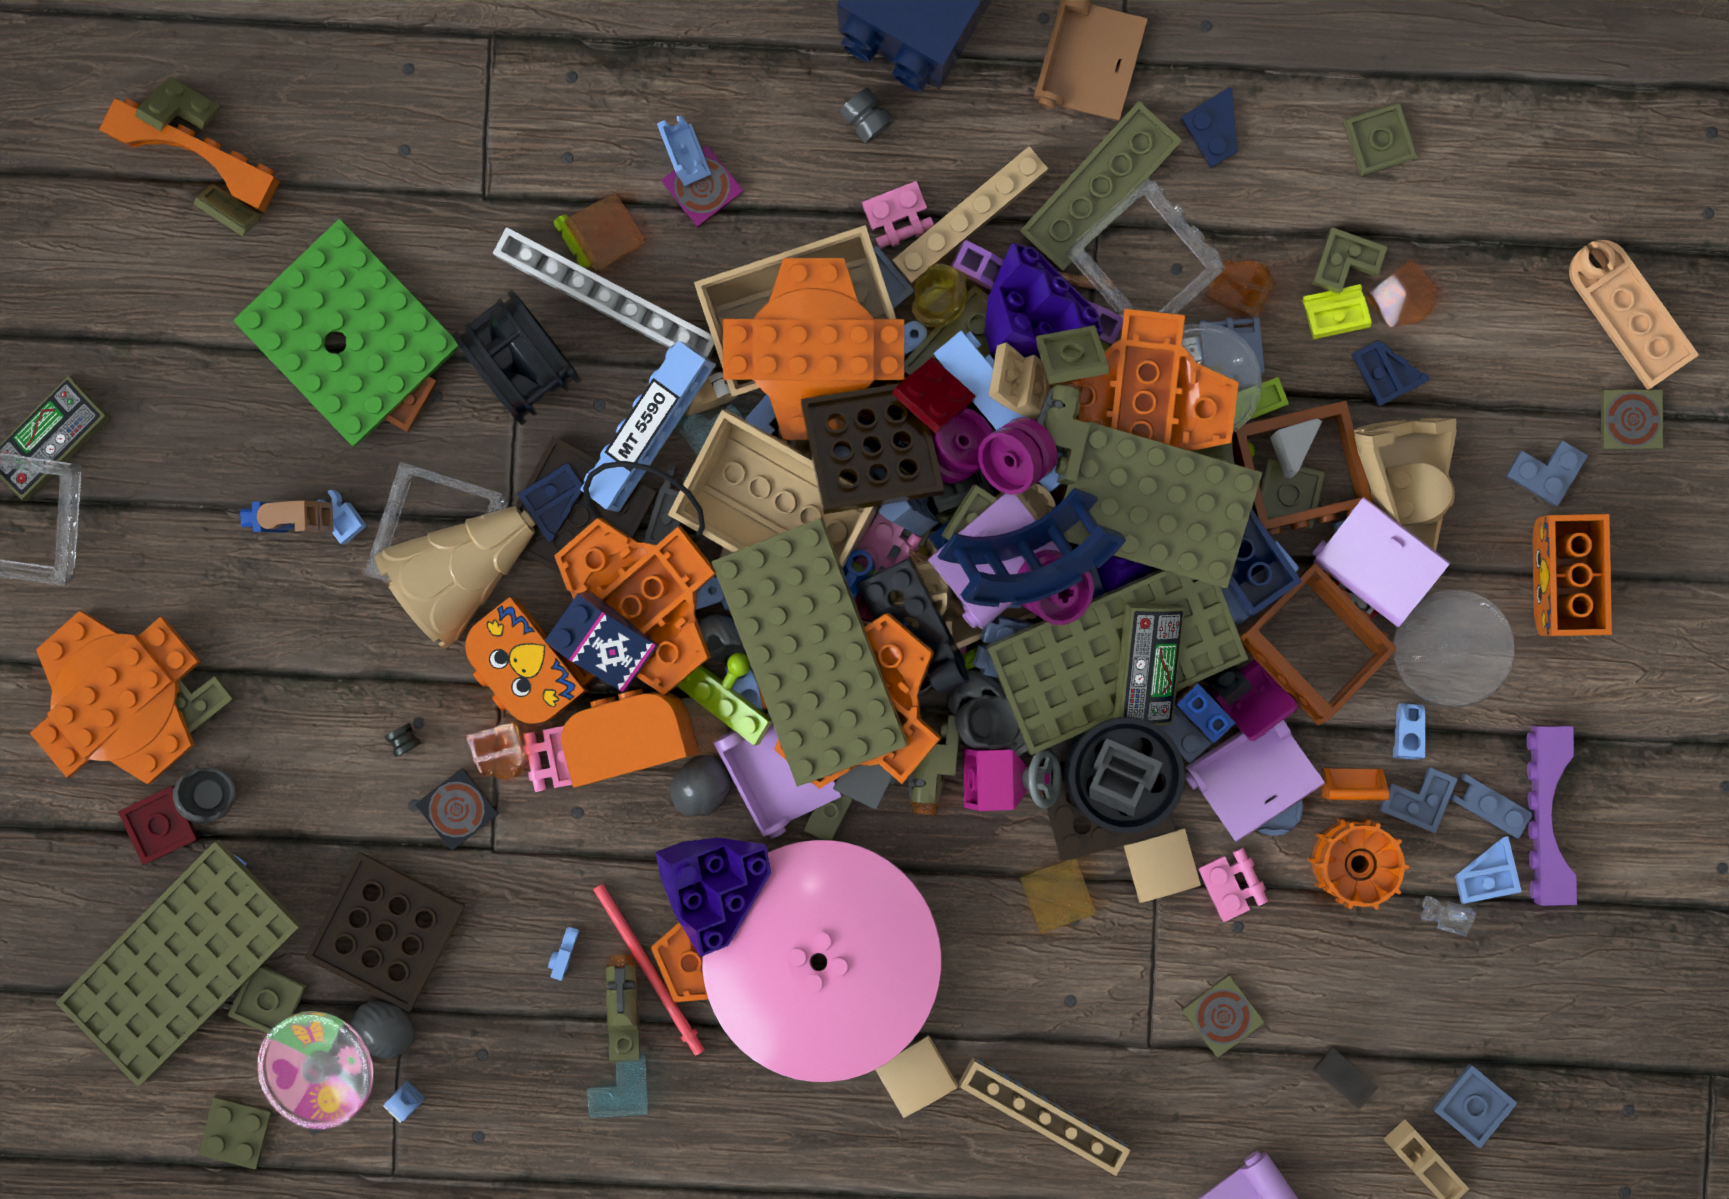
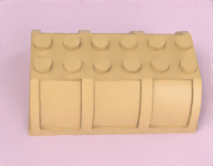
(748, 288)
(758, 489)

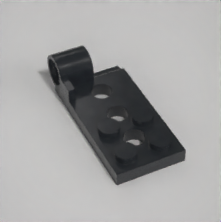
(947, 665)

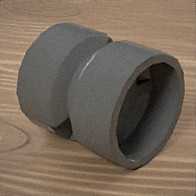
(866, 115)

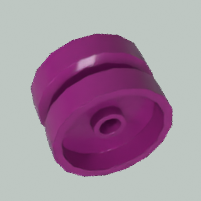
(959, 446)
(1017, 455)
(1065, 605)

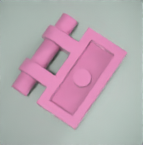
(893, 207)
(881, 539)
(558, 766)
(1224, 888)

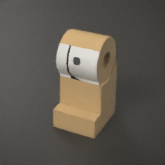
(711, 395)

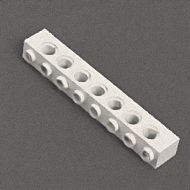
(600, 293)

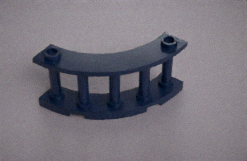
(1041, 581)

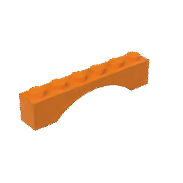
(245, 182)

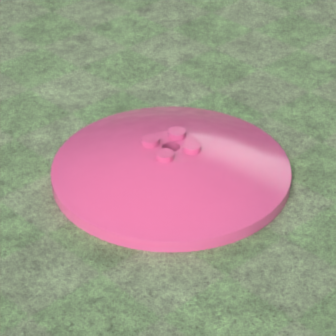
(877, 972)

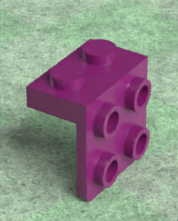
(1261, 706)

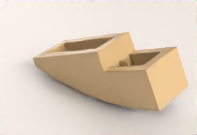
(1425, 1162)

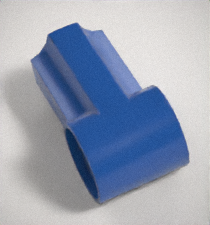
(854, 577)

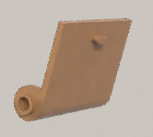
(1084, 57)

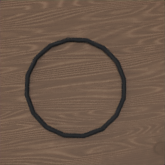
(653, 470)

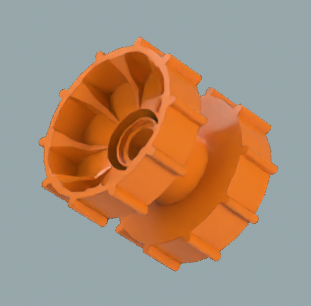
(1382, 866)

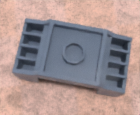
(910, 514)

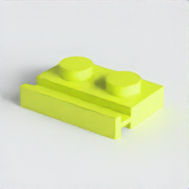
(1337, 313)

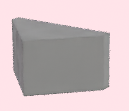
(1293, 444)

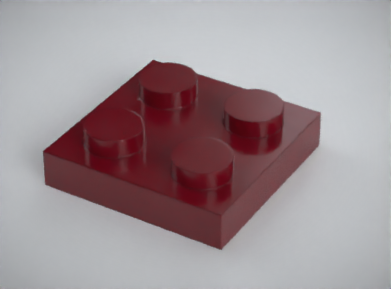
(934, 395)
(157, 826)

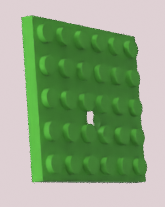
(387, 332)

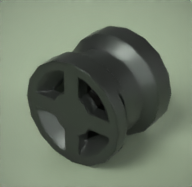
(402, 740)

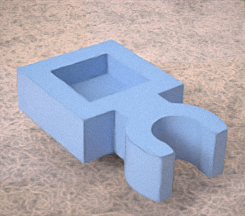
(346, 520)
(560, 960)

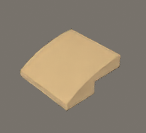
(1018, 381)
(1162, 865)
(916, 1077)

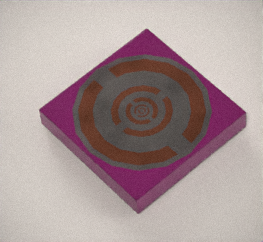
(705, 196)

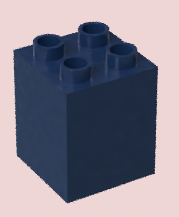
(915, 35)

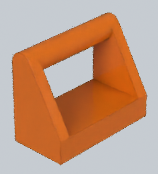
(1354, 784)

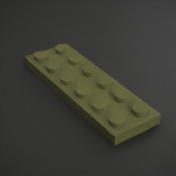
(1100, 182)

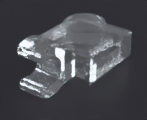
(1451, 918)

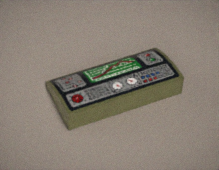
(52, 433)
(1149, 662)

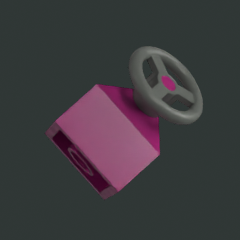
(1001, 779)

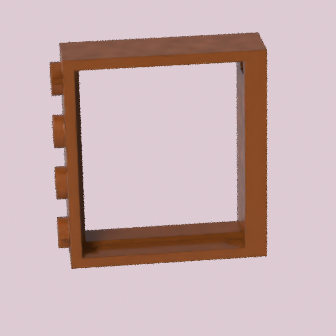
(1325, 514)
(1288, 677)

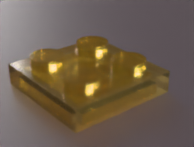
(1057, 895)

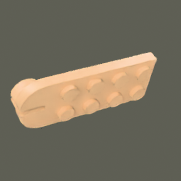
(1630, 312)

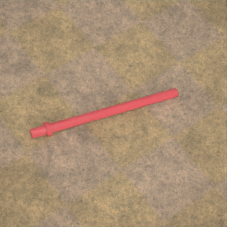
(649, 970)

